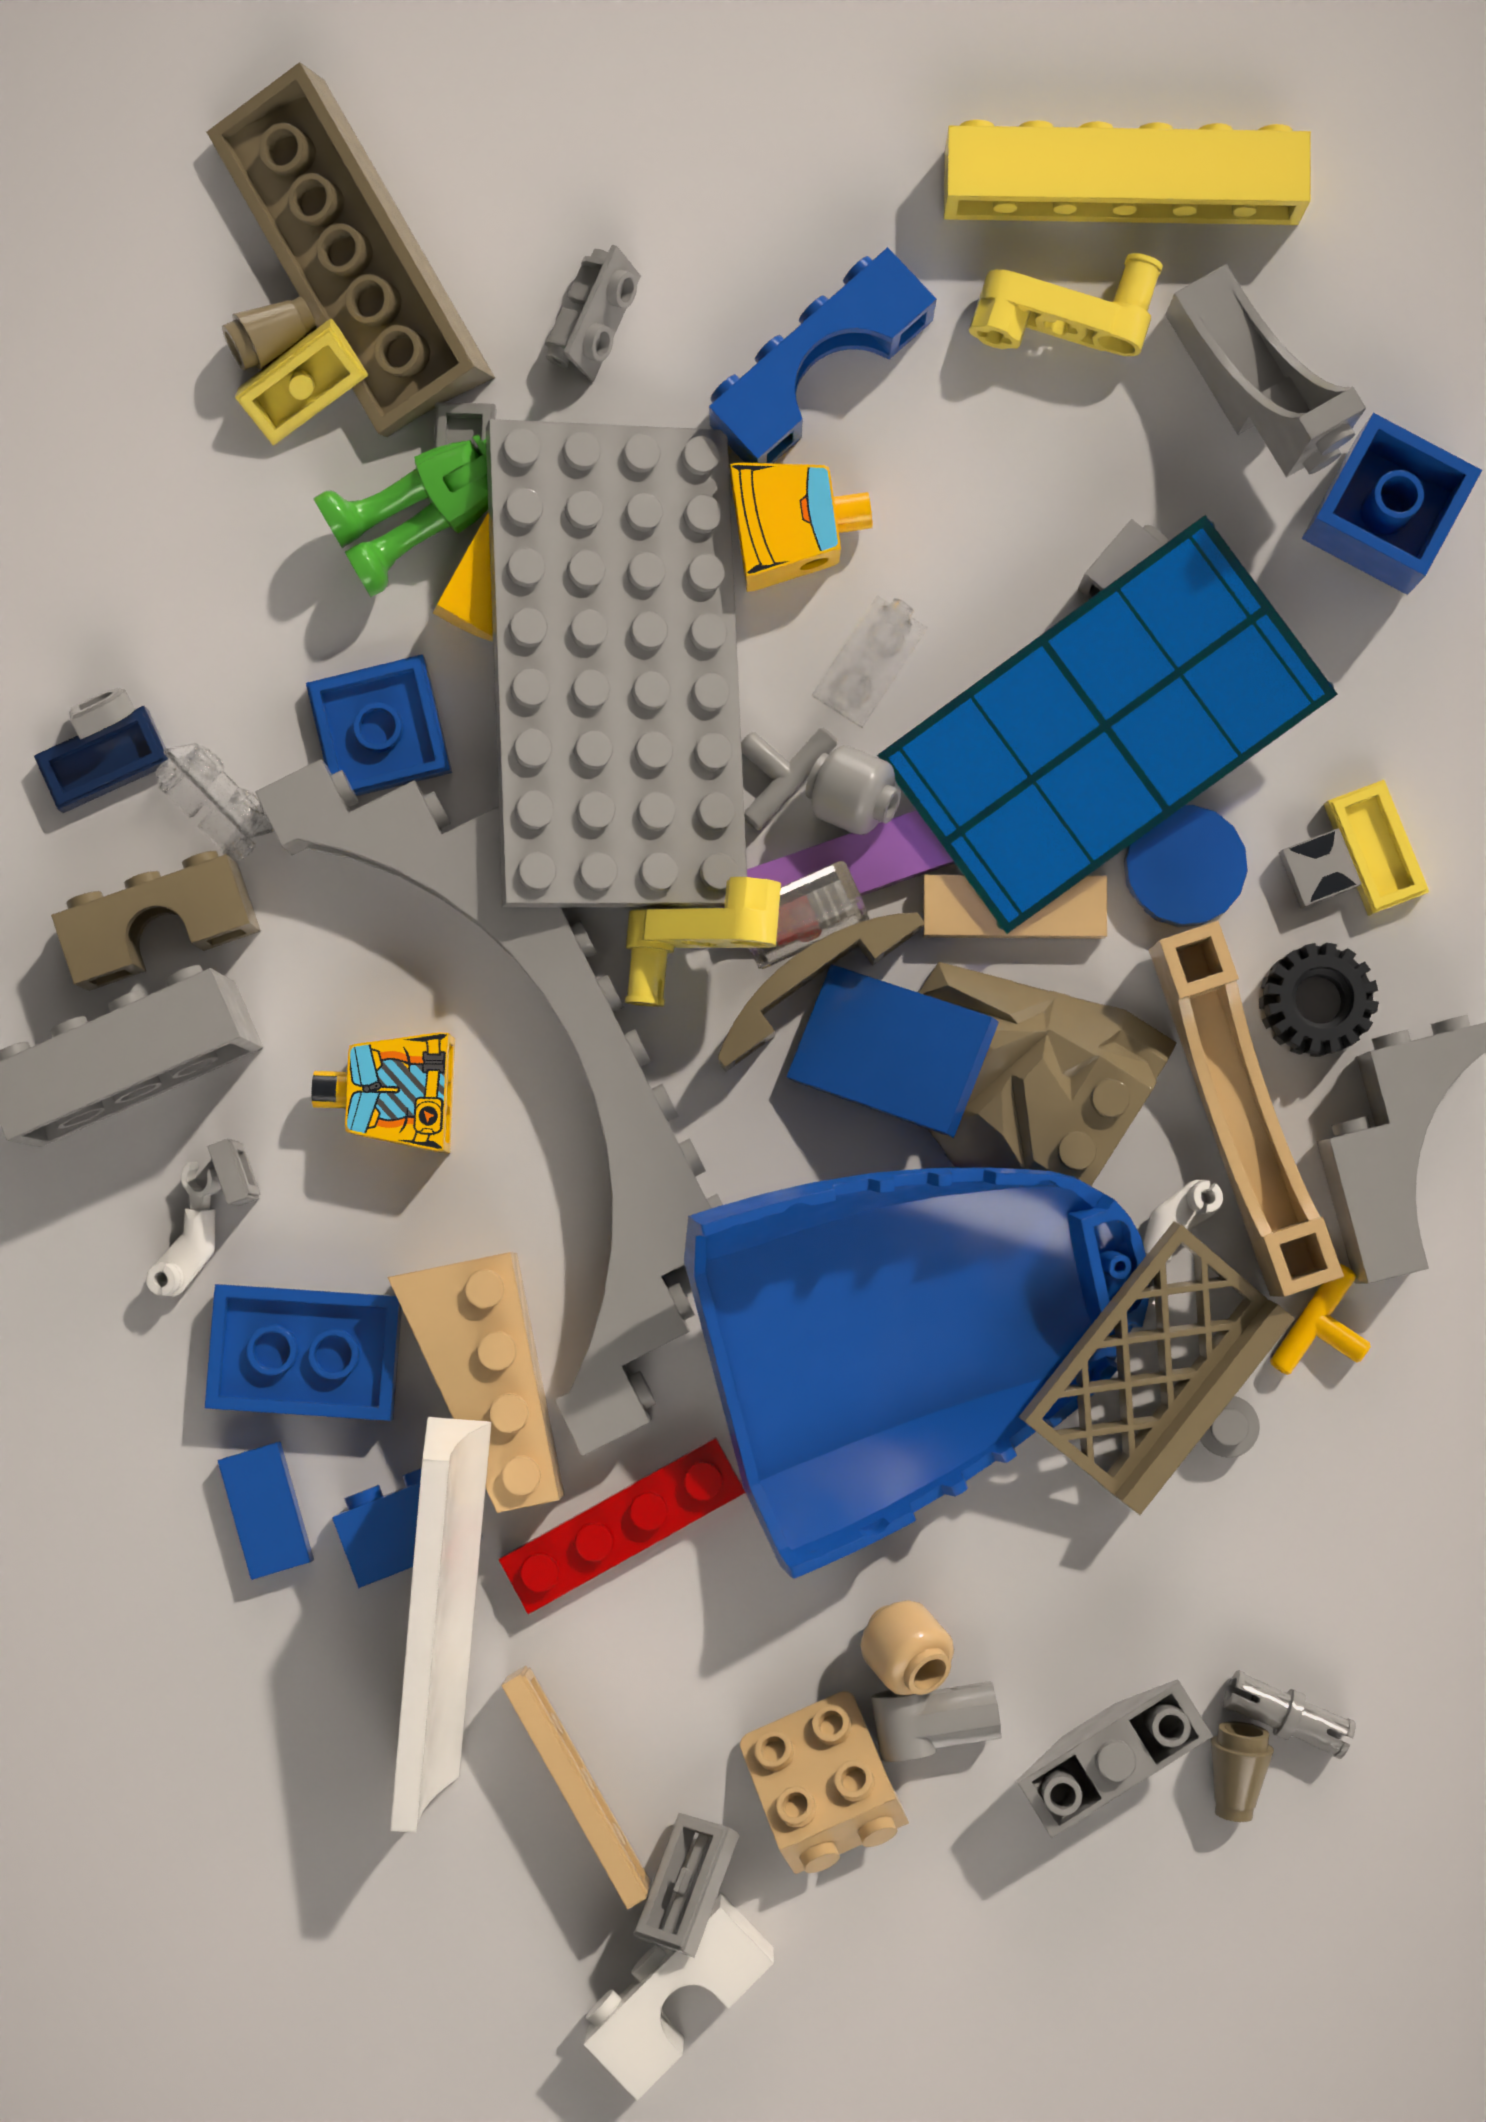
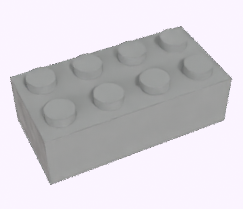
(123, 1056)

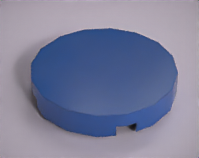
(1187, 867)

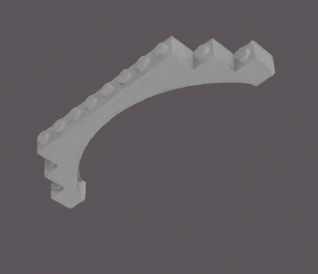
(648, 1168)

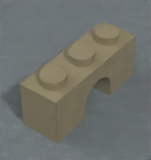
(104, 932)

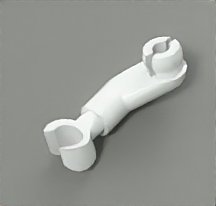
(1188, 1207)
(196, 1243)

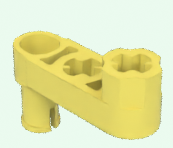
(1018, 302)
(744, 922)

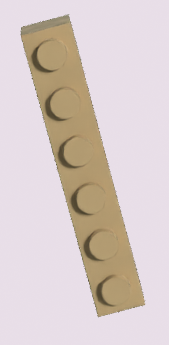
(1215, 1037)

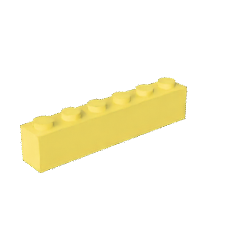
(1126, 173)

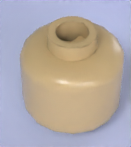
(907, 1648)

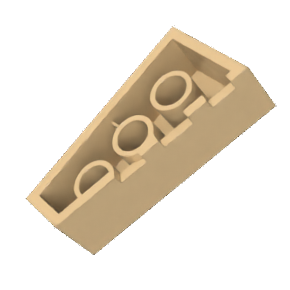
(486, 1364)

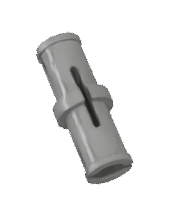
(1289, 1714)

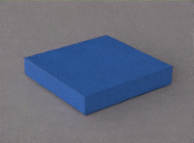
(380, 725)

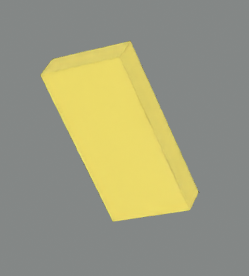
(1377, 847)

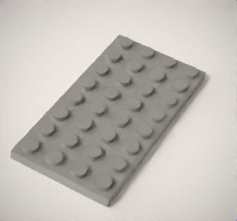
(614, 665)

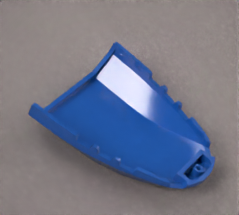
(895, 1334)

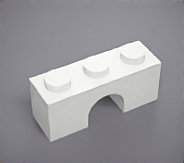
(632, 2030)

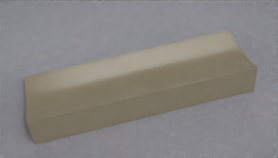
(348, 247)

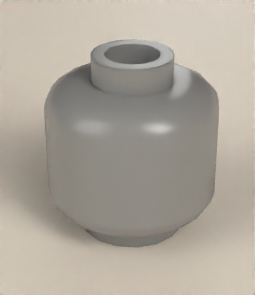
(852, 790)

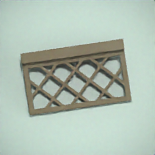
(1202, 1388)

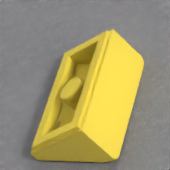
(301, 382)

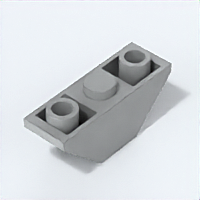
(1112, 1754)

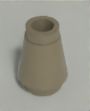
(267, 332)
(1239, 1768)

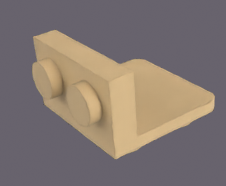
(822, 1783)

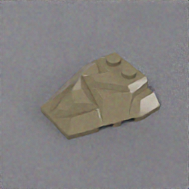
(1055, 1077)

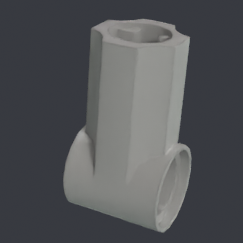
(918, 1724)

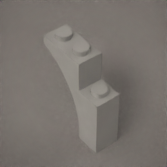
(1259, 378)
(1376, 1168)

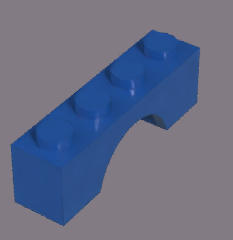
(872, 312)

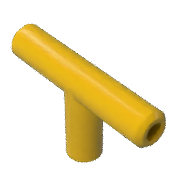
(1317, 1321)

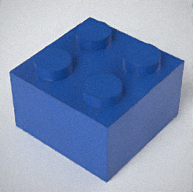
(1391, 504)

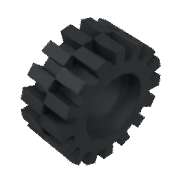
(1354, 991)

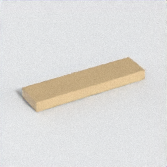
(577, 1786)

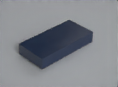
(103, 761)

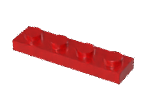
(622, 1525)

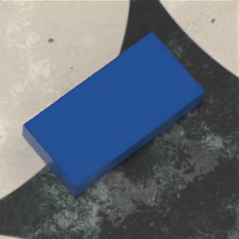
(265, 1510)

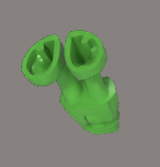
(458, 495)

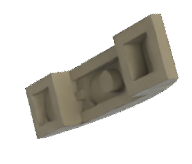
(874, 938)

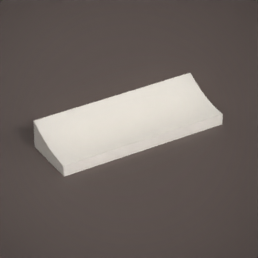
(440, 1614)

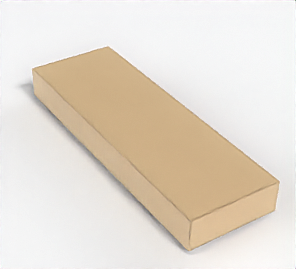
(957, 911)

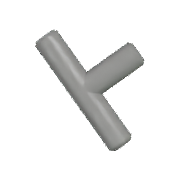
(785, 775)

